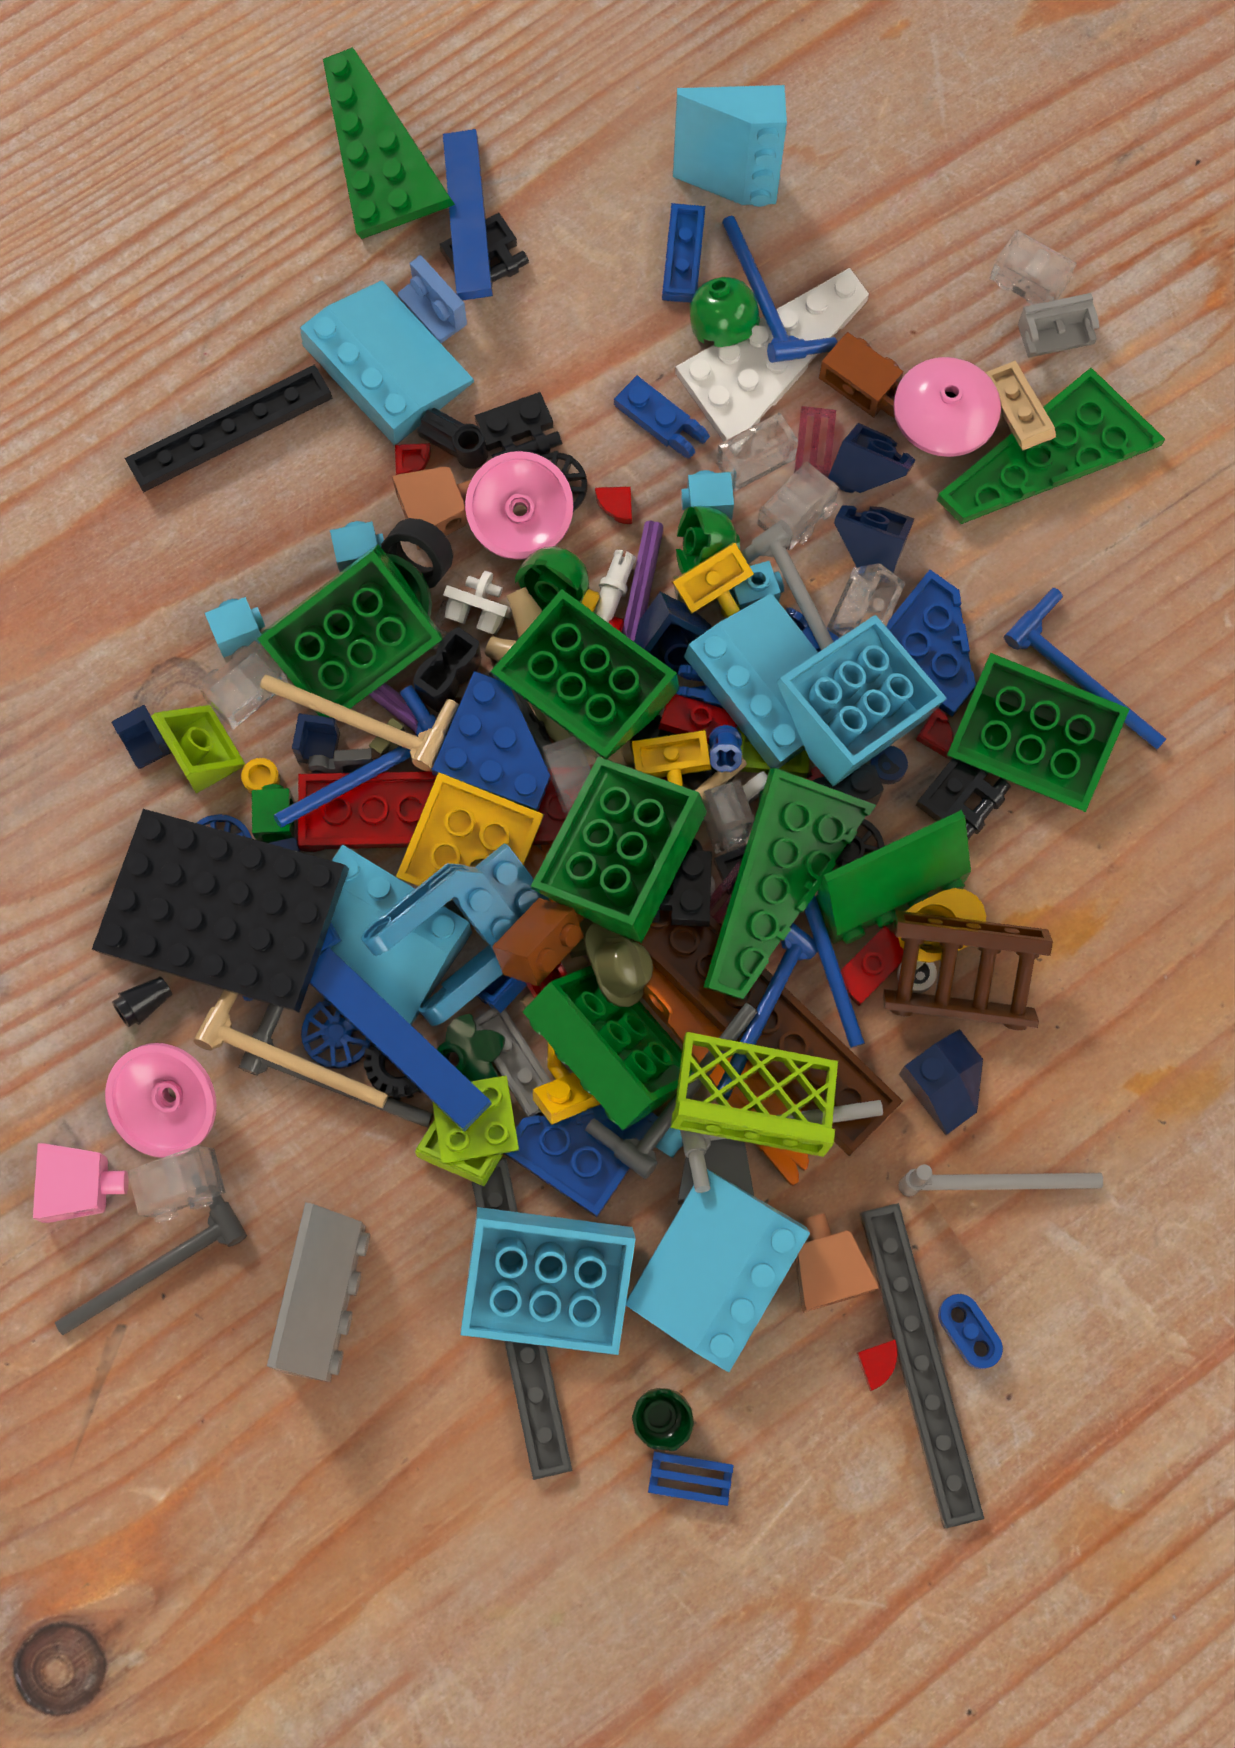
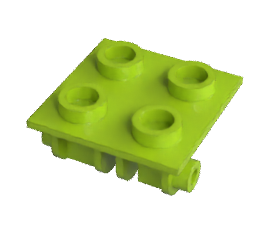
(489, 1135)

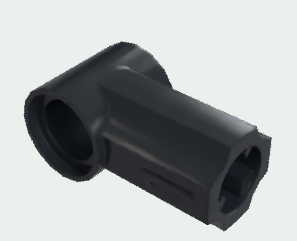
(453, 437)

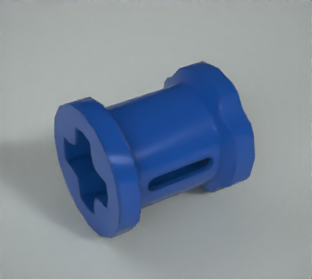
(725, 748)

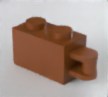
(862, 375)
(538, 941)

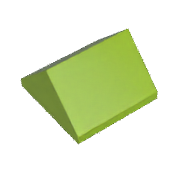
(199, 744)

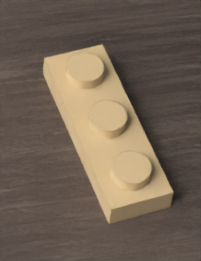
(1021, 406)

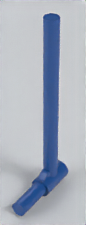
(782, 346)
(1027, 633)
(366, 772)
(798, 947)
(833, 974)

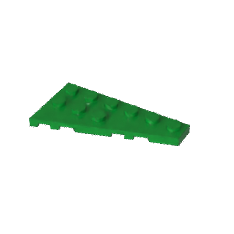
(380, 160)
(1092, 433)
(789, 850)

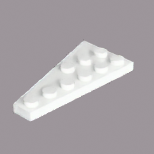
(739, 381)

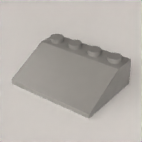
(318, 1294)

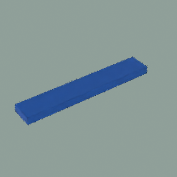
(467, 215)
(398, 1040)

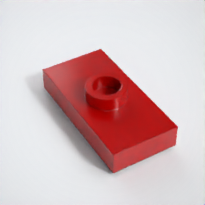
(689, 715)
(872, 965)

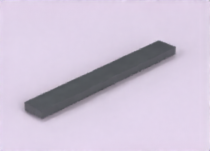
(530, 1364)
(921, 1366)

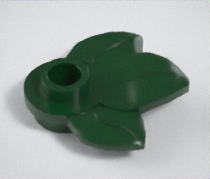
(473, 1047)

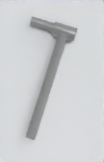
(774, 544)
(697, 1144)
(923, 1180)

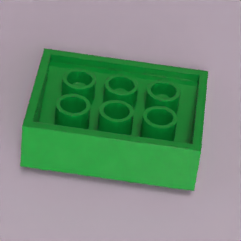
(352, 632)
(587, 675)
(1038, 732)
(620, 847)
(894, 878)
(612, 1049)

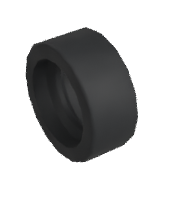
(427, 538)

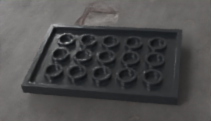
(221, 909)

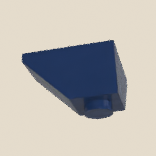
(868, 461)
(873, 535)
(668, 630)
(946, 1080)

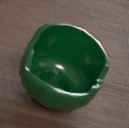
(663, 1419)

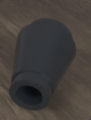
(141, 1001)

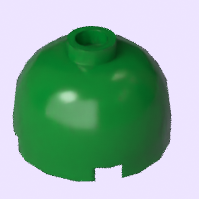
(724, 312)
(703, 534)
(550, 571)

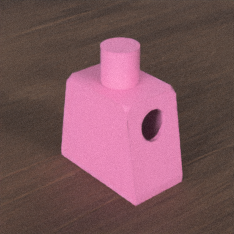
(73, 1183)

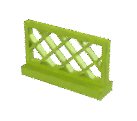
(748, 1125)

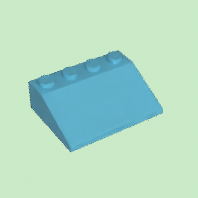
(731, 141)
(384, 359)
(741, 667)
(857, 698)
(413, 966)
(717, 1270)
(548, 1281)

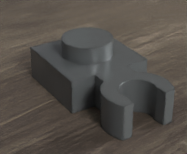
(343, 762)

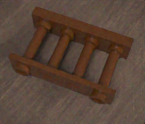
(952, 935)

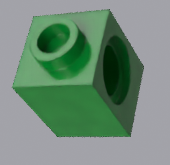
(265, 804)

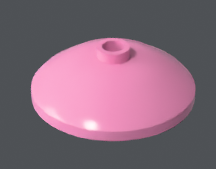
(944, 423)
(513, 481)
(143, 1107)

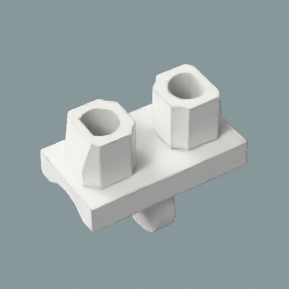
(461, 602)

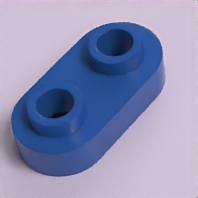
(971, 1330)

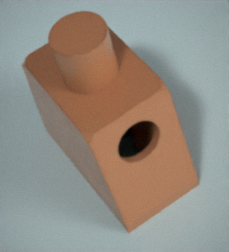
(433, 498)
(830, 1267)

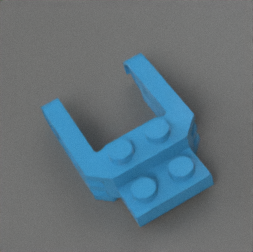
(491, 900)

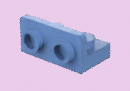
(433, 301)

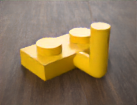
(713, 580)
(672, 755)
(562, 1096)

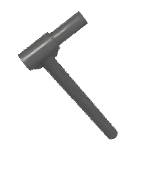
(256, 1065)
(640, 1154)
(222, 1228)

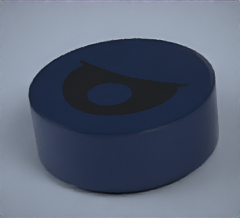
(890, 765)

